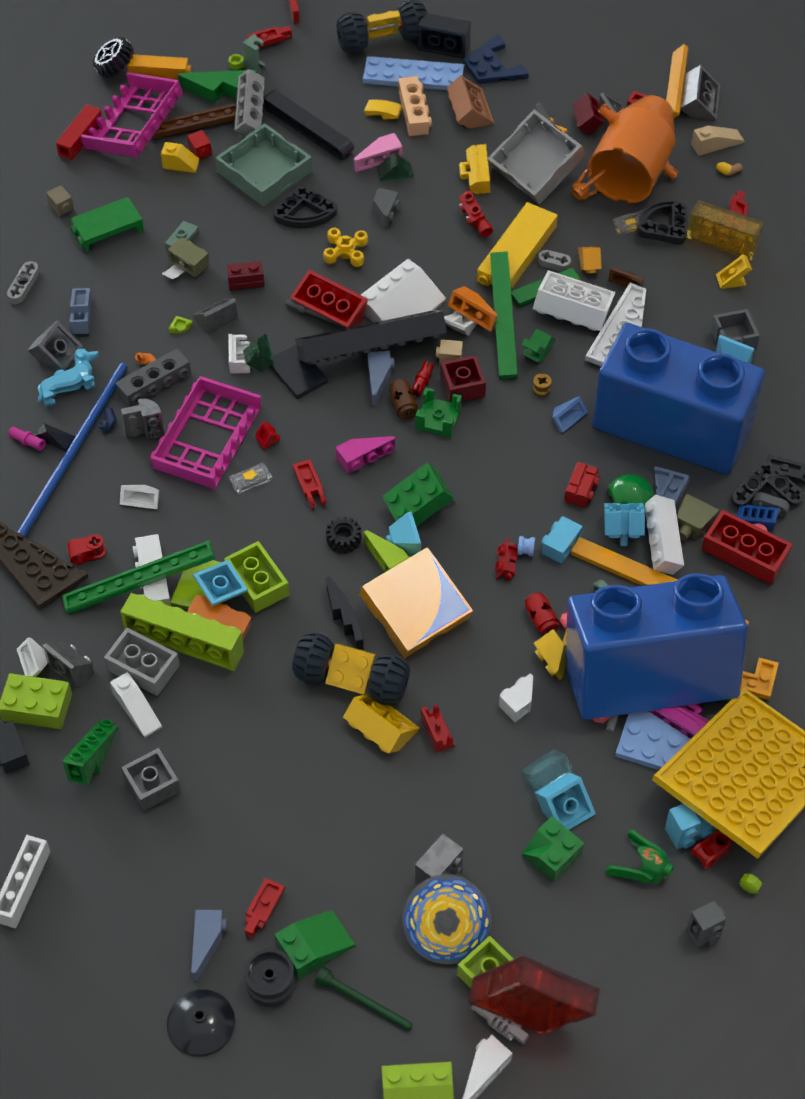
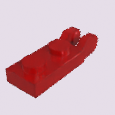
(309, 482)

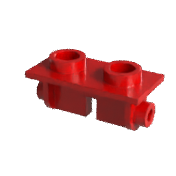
(506, 552)

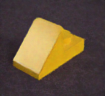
(733, 274)

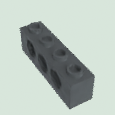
(153, 377)

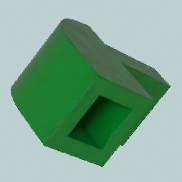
(538, 346)

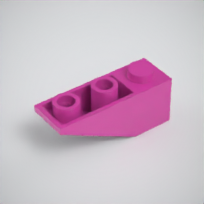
(361, 451)

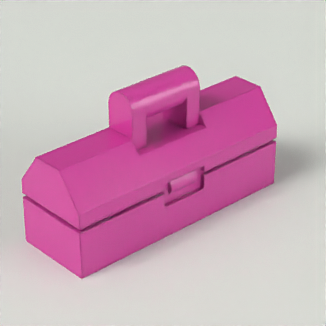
(683, 719)

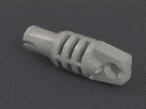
(503, 1025)

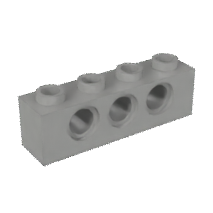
(249, 102)

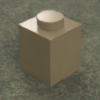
(60, 200)

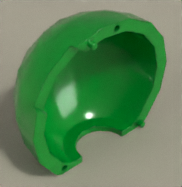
(630, 489)

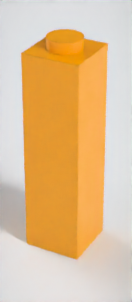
(158, 66)

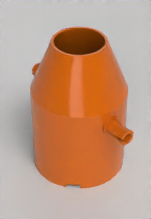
(634, 149)

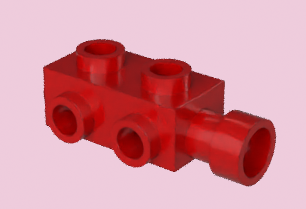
(475, 214)

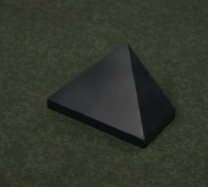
(55, 437)

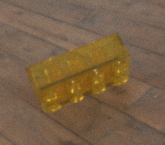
(725, 229)

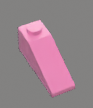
(377, 152)

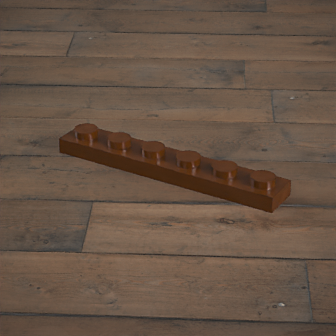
(196, 121)

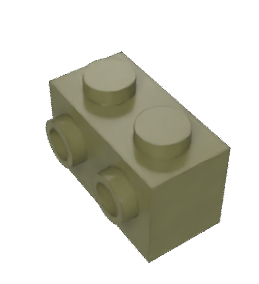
(188, 257)

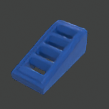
(766, 512)

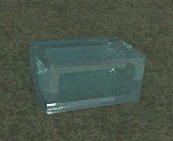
(546, 769)

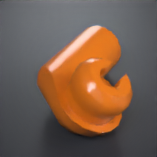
(144, 358)

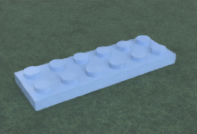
(431, 74)

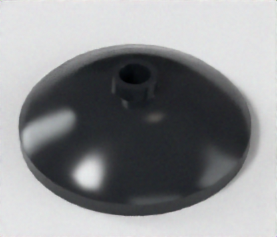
(202, 1035)

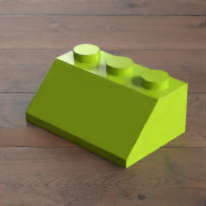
(418, 1081)

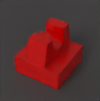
(266, 435)

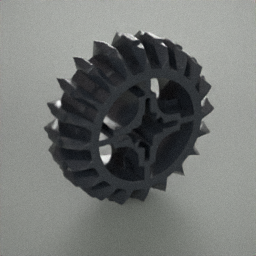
(113, 57)

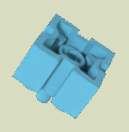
(624, 521)

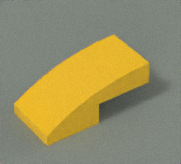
(385, 108)

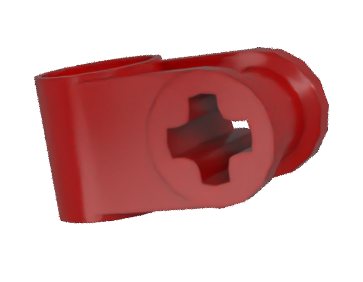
(84, 549)
(710, 851)

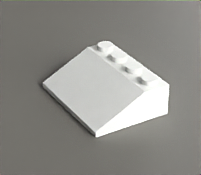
(402, 293)
(573, 300)

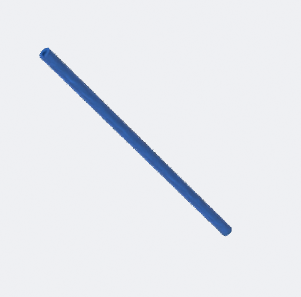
(72, 450)

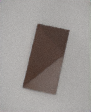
(624, 277)

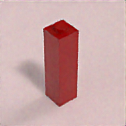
(70, 141)

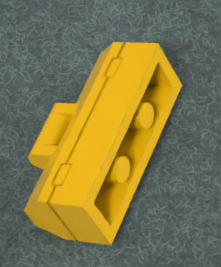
(479, 172)

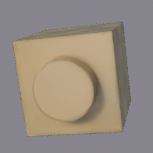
(449, 350)

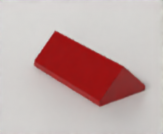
(330, 300)

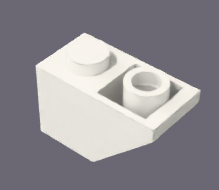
(517, 699)

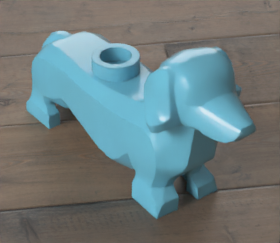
(69, 380)

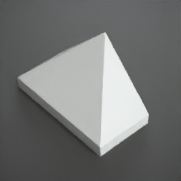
(139, 496)
(31, 657)

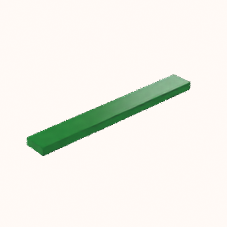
(503, 308)
(138, 577)

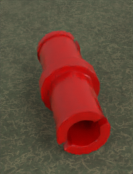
(422, 378)

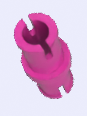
(27, 438)

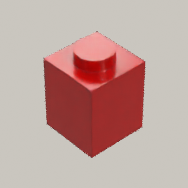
(199, 144)

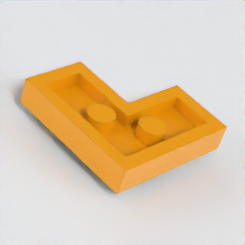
(762, 681)

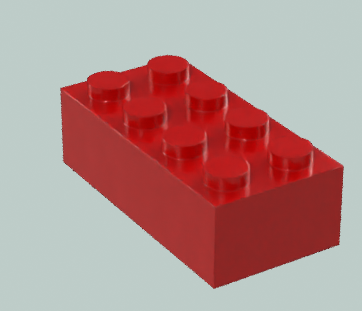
(746, 547)

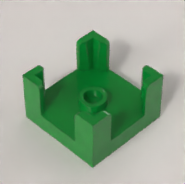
(438, 415)

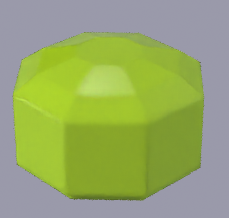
(236, 62)
(750, 883)

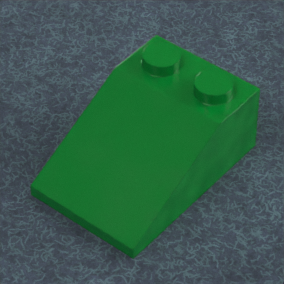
(313, 942)

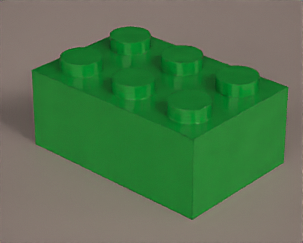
(419, 493)

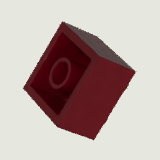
(463, 378)

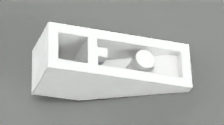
(135, 704)
(487, 1065)

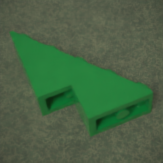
(211, 84)
(90, 753)

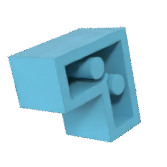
(686, 827)

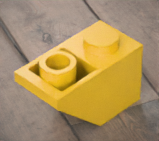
(554, 652)

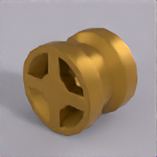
(545, 387)

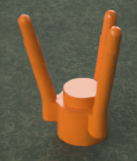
(580, 190)

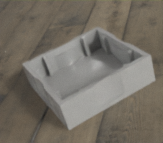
(536, 157)

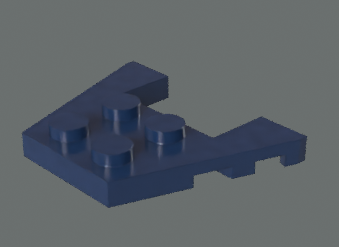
(486, 66)

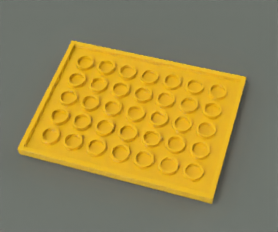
(742, 772)

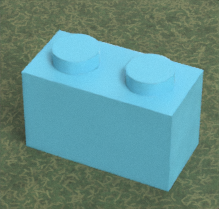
(561, 539)

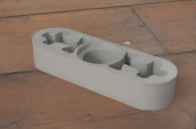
(23, 275)

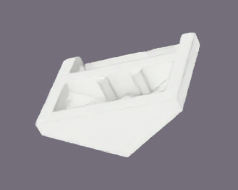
(459, 323)

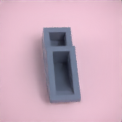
(80, 311)

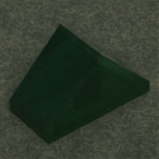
(394, 168)

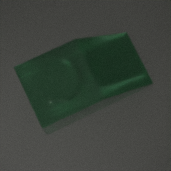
(259, 354)

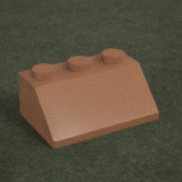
(469, 103)

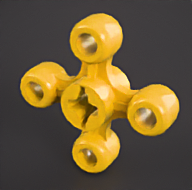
(345, 247)

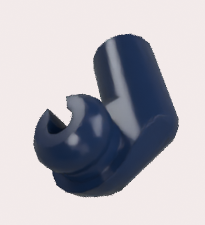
(110, 420)

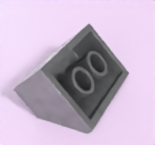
(700, 95)

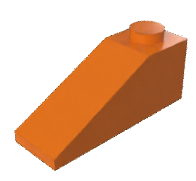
(473, 307)

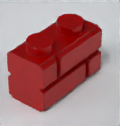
(581, 485)

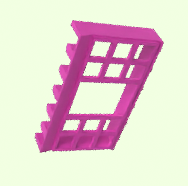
(97, 139)
(182, 415)

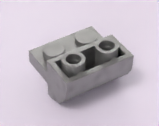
(143, 419)

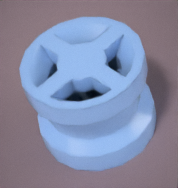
(526, 546)

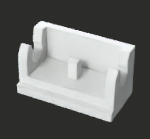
(236, 357)

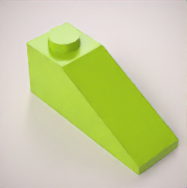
(384, 552)

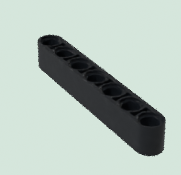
(307, 125)

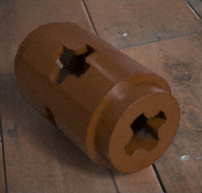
(403, 399)

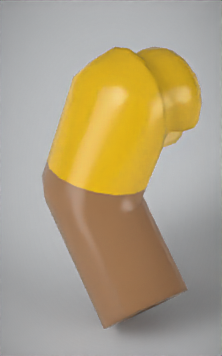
(728, 169)

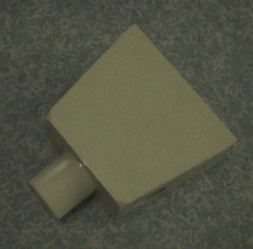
(695, 518)

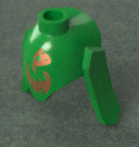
(654, 862)

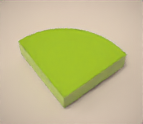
(180, 325)

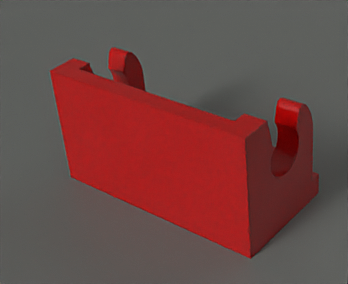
(436, 729)

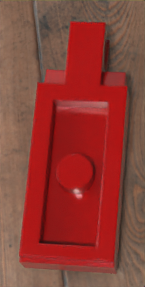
(273, 35)
(737, 203)
(262, 906)

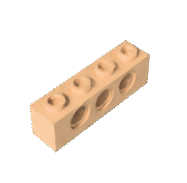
(414, 106)

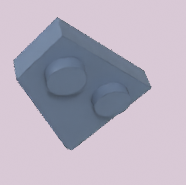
(670, 483)

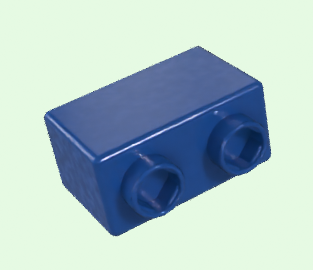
(677, 397)
(655, 646)

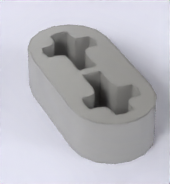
(554, 260)

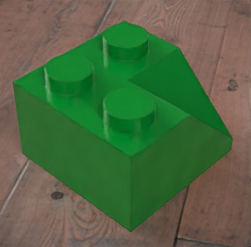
(553, 849)

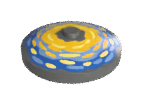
(446, 918)

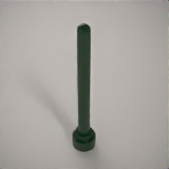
(326, 978)

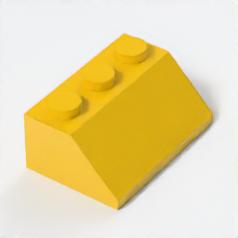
(380, 723)

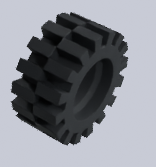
(340, 526)

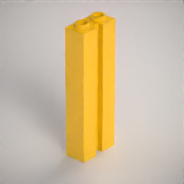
(522, 241)

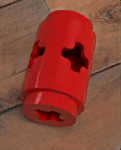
(538, 606)

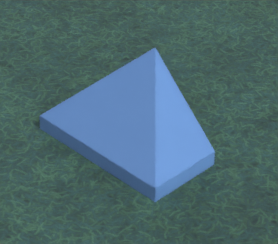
(569, 413)

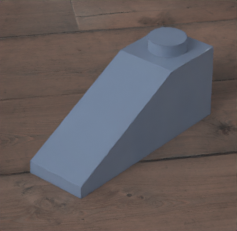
(379, 373)
(207, 937)

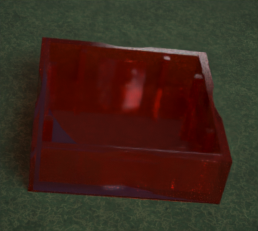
(534, 995)

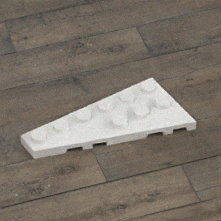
(628, 310)

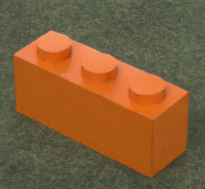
(221, 613)

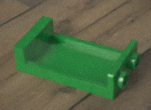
(106, 222)

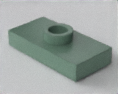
(185, 231)

